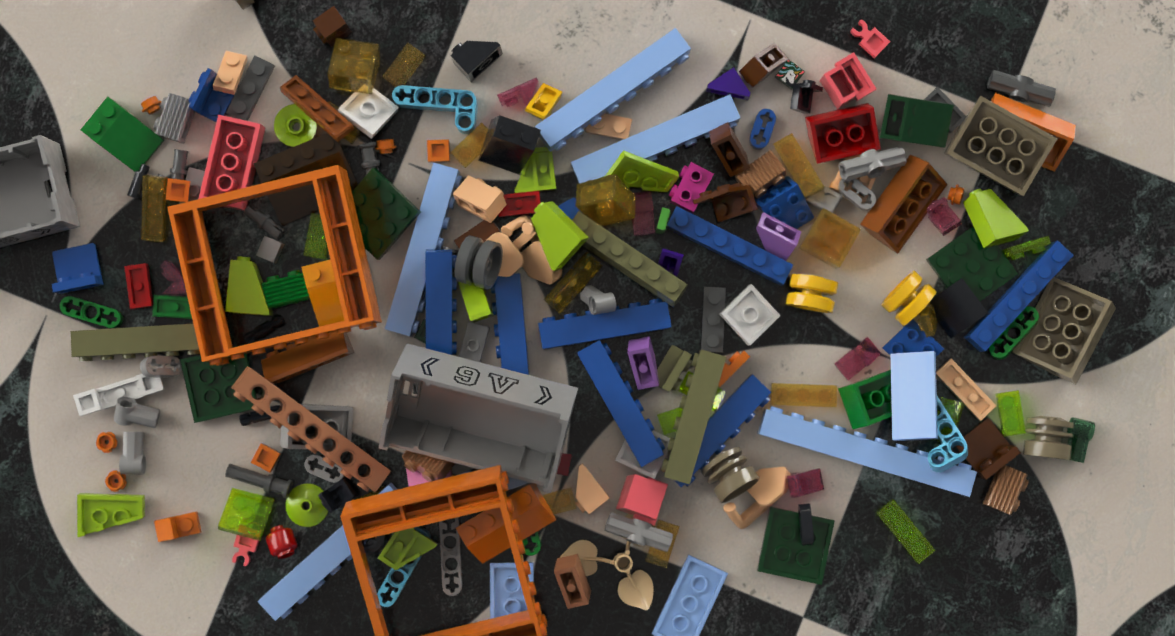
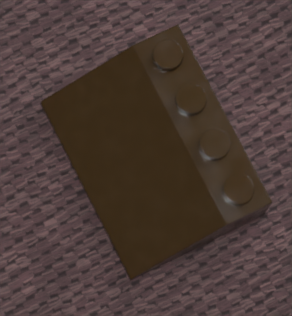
(303, 158)

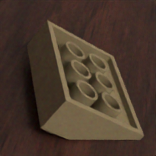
(1000, 146)
(1066, 330)

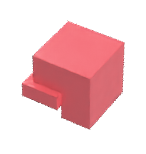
(847, 81)
(642, 497)

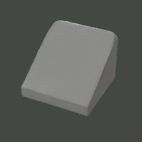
(270, 249)

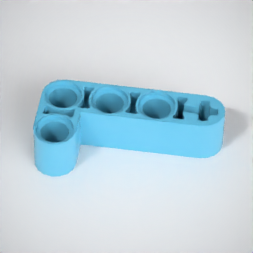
(434, 103)
(947, 443)
(407, 570)

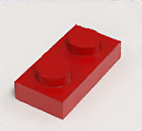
(520, 204)
(139, 286)

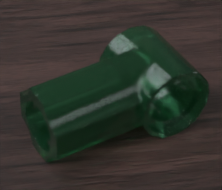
(1082, 434)

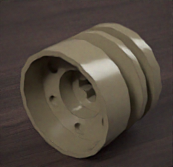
(1048, 438)
(728, 472)

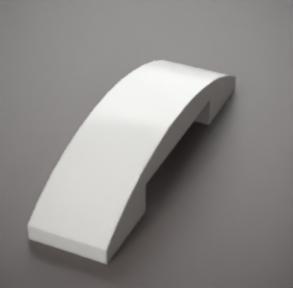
(107, 396)

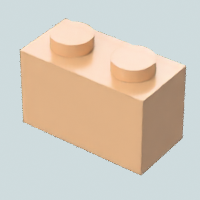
(480, 198)

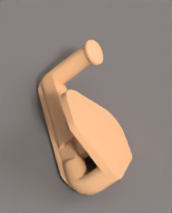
(512, 257)
(535, 260)
(766, 492)

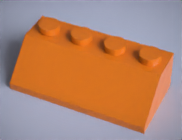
(1054, 126)
(486, 532)

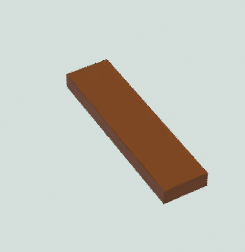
(317, 108)

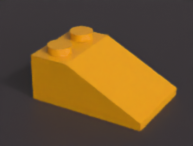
(323, 292)

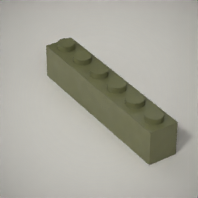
(630, 261)
(133, 341)
(694, 416)

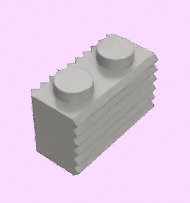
(174, 119)

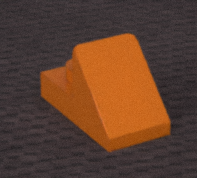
(737, 361)
(177, 526)

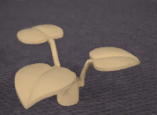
(633, 590)

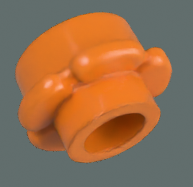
(151, 105)
(385, 146)
(956, 194)
(101, 445)
(110, 481)

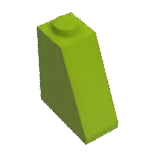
(993, 218)
(557, 234)
(245, 289)
(476, 302)

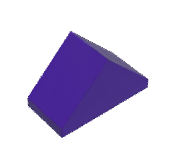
(730, 84)
(670, 261)

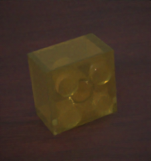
(354, 66)
(606, 200)
(829, 238)

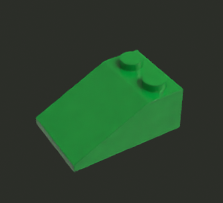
(122, 134)
(868, 400)

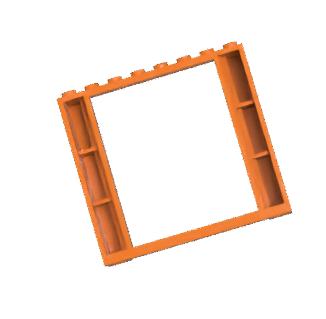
(345, 252)
(431, 504)

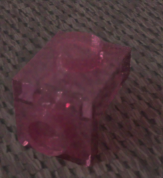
(943, 216)

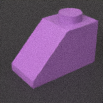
(777, 236)
(643, 362)

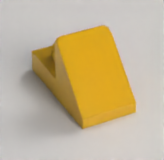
(543, 102)

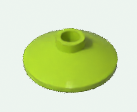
(284, 125)
(295, 511)

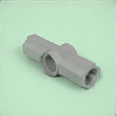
(872, 163)
(638, 532)

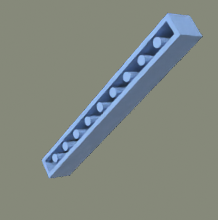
(863, 451)

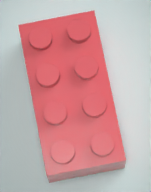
(231, 158)

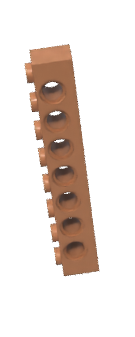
(375, 473)

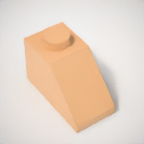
(589, 491)

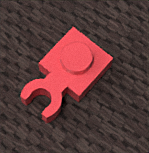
(872, 41)
(245, 545)

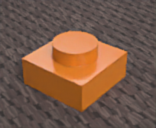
(438, 151)
(177, 190)
(265, 457)

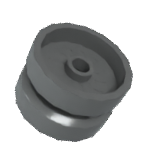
(478, 262)

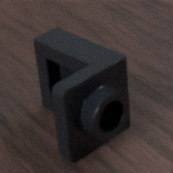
(802, 96)
(338, 495)

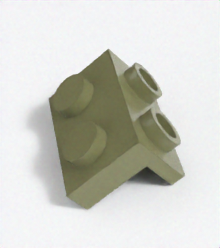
(671, 368)

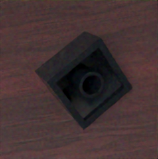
(475, 57)

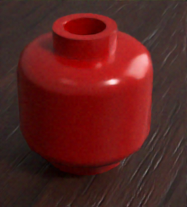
(281, 542)

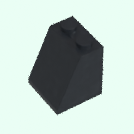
(509, 144)

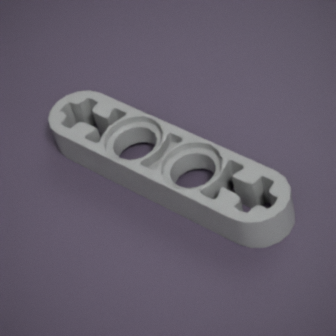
(450, 553)

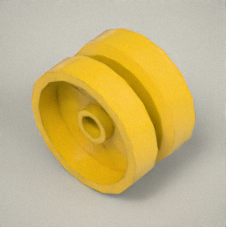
(812, 290)
(905, 295)

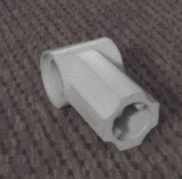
(597, 300)
(130, 412)
(133, 459)

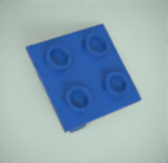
(912, 340)

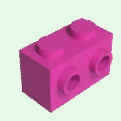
(693, 182)

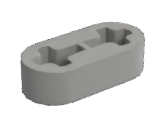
(853, 197)
(161, 362)
(322, 473)

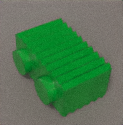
(285, 290)

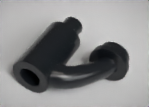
(136, 185)

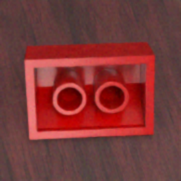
(843, 132)

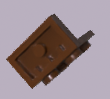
(729, 201)
(988, 449)

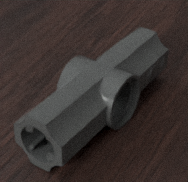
(1021, 88)

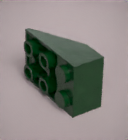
(916, 121)

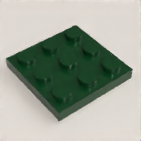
(381, 212)
(979, 267)
(211, 389)
(782, 547)

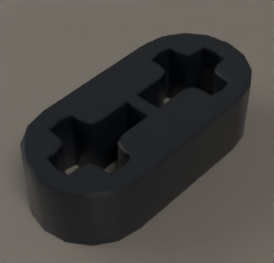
(805, 524)

